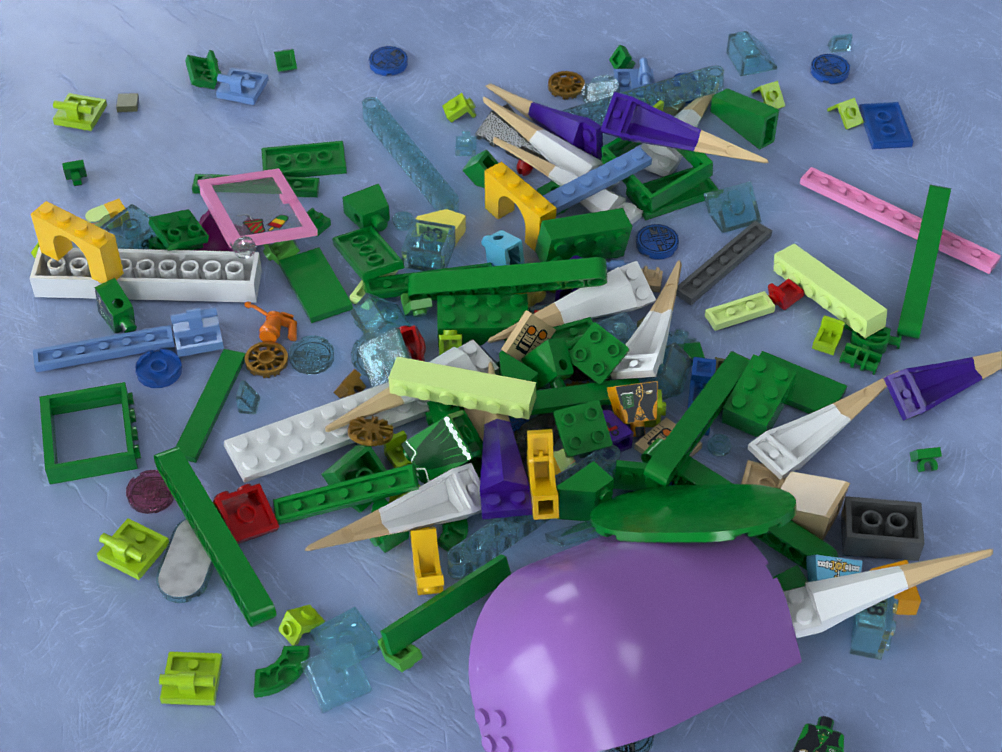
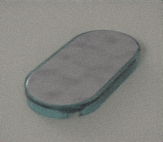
(184, 567)

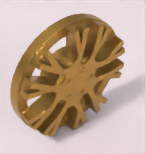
(566, 85)
(266, 359)
(371, 430)

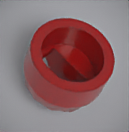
(523, 168)

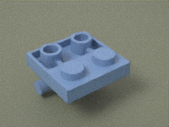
(634, 78)
(241, 85)
(197, 331)

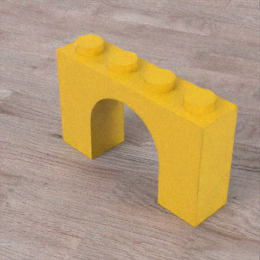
(506, 189)
(57, 229)

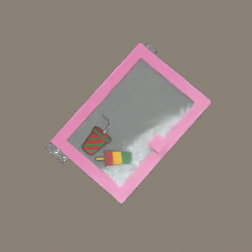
(255, 210)

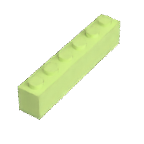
(830, 290)
(462, 387)

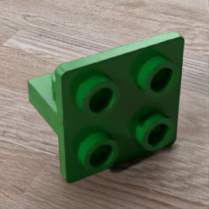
(598, 353)
(582, 429)

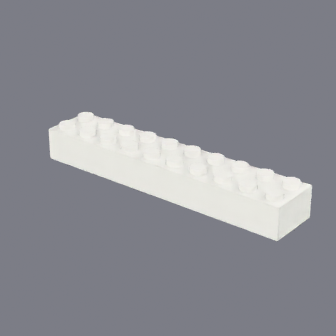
(154, 275)

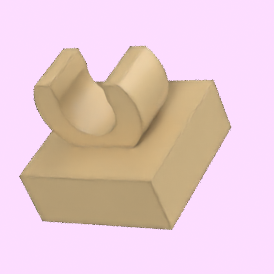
(653, 277)

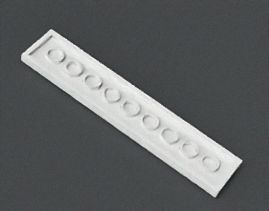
(305, 436)

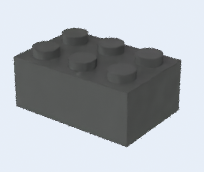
(882, 528)

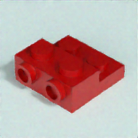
(246, 512)

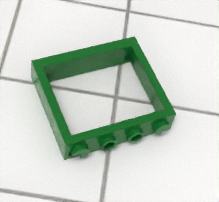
(700, 161)
(84, 400)

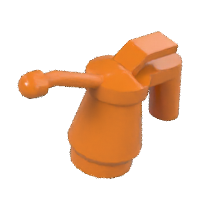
(272, 326)

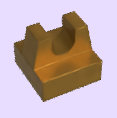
(350, 383)

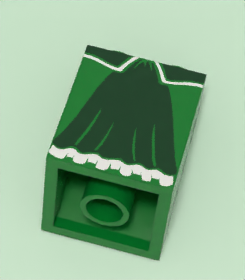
(443, 446)

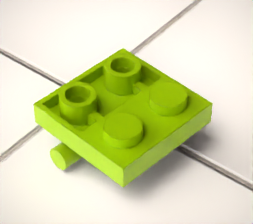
(78, 111)
(132, 548)
(191, 678)

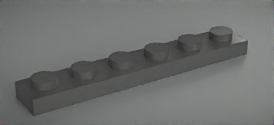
(723, 262)

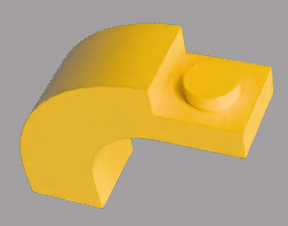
(541, 474)
(426, 561)

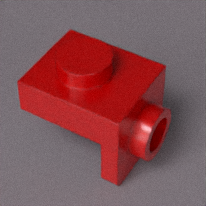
(785, 294)

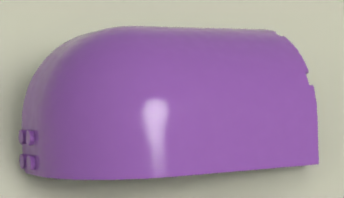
(624, 642)

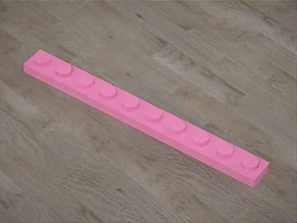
(897, 218)

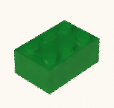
(759, 396)

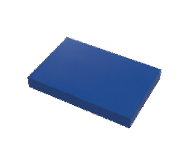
(885, 125)

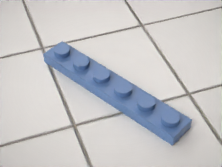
(598, 179)
(103, 348)

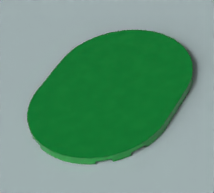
(693, 513)

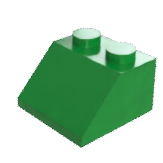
(354, 464)
(584, 492)

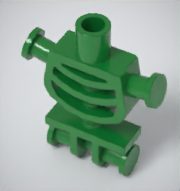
(868, 351)

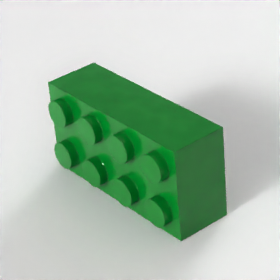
(584, 235)
(479, 315)

